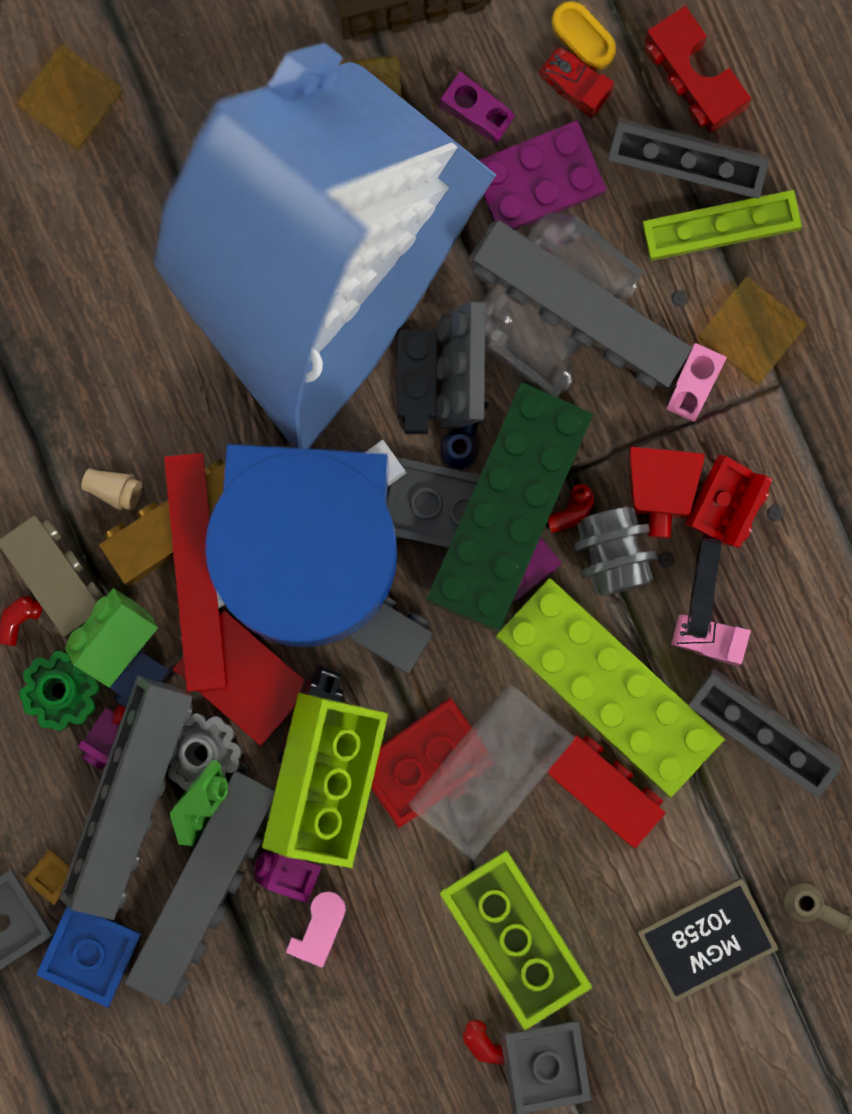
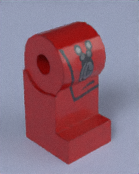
(576, 82)

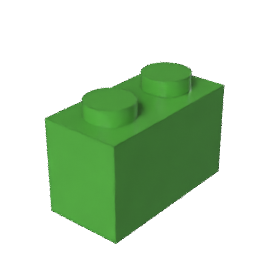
(110, 637)

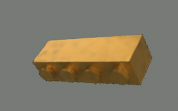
(148, 541)

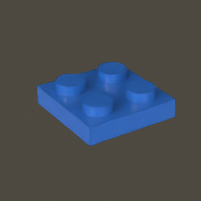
(89, 955)

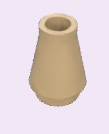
(114, 488)

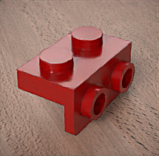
(729, 502)

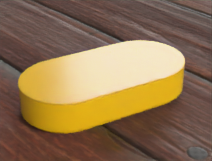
(583, 35)

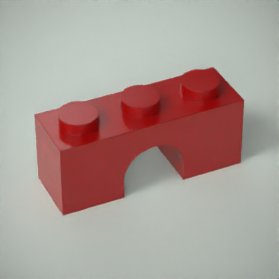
(711, 99)

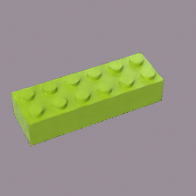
(609, 688)

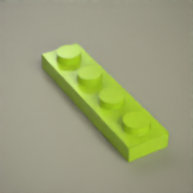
(721, 225)

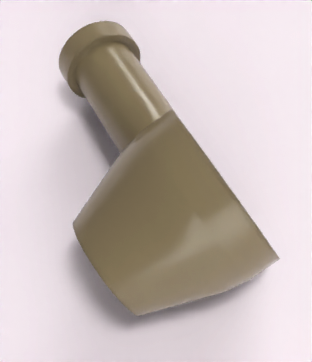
(818, 910)

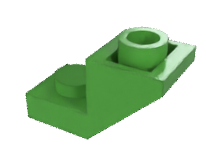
(198, 804)

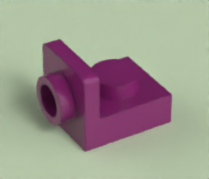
(100, 740)
(286, 875)

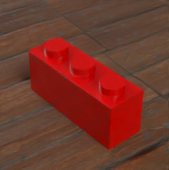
(607, 790)

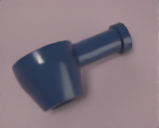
(466, 435)

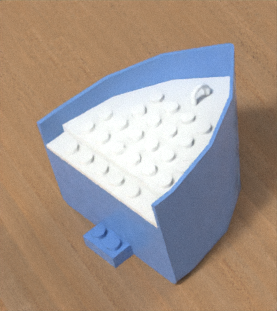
(312, 231)

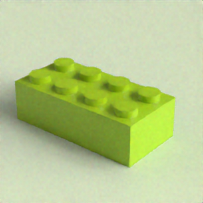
(324, 781)
(515, 940)

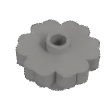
(218, 740)

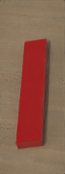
(194, 585)

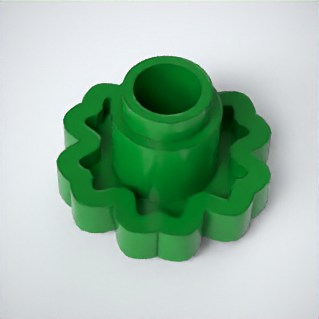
(39, 694)

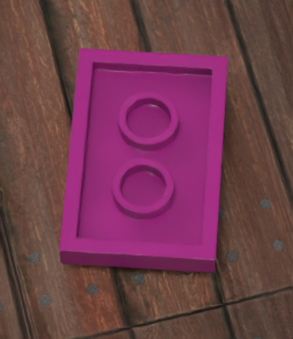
(542, 177)

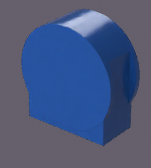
(302, 542)

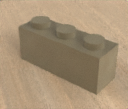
(51, 573)

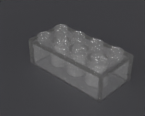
(491, 771)

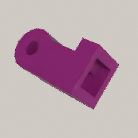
(476, 108)
(541, 566)

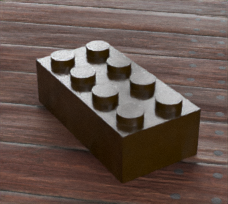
(365, 17)

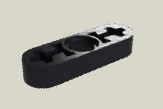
(703, 587)

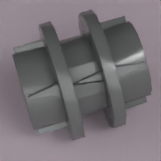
(614, 551)

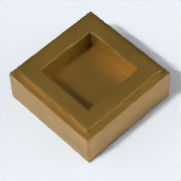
(49, 876)

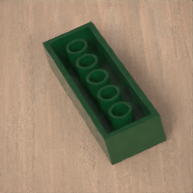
(509, 508)

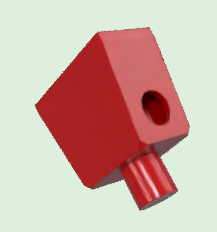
(663, 485)

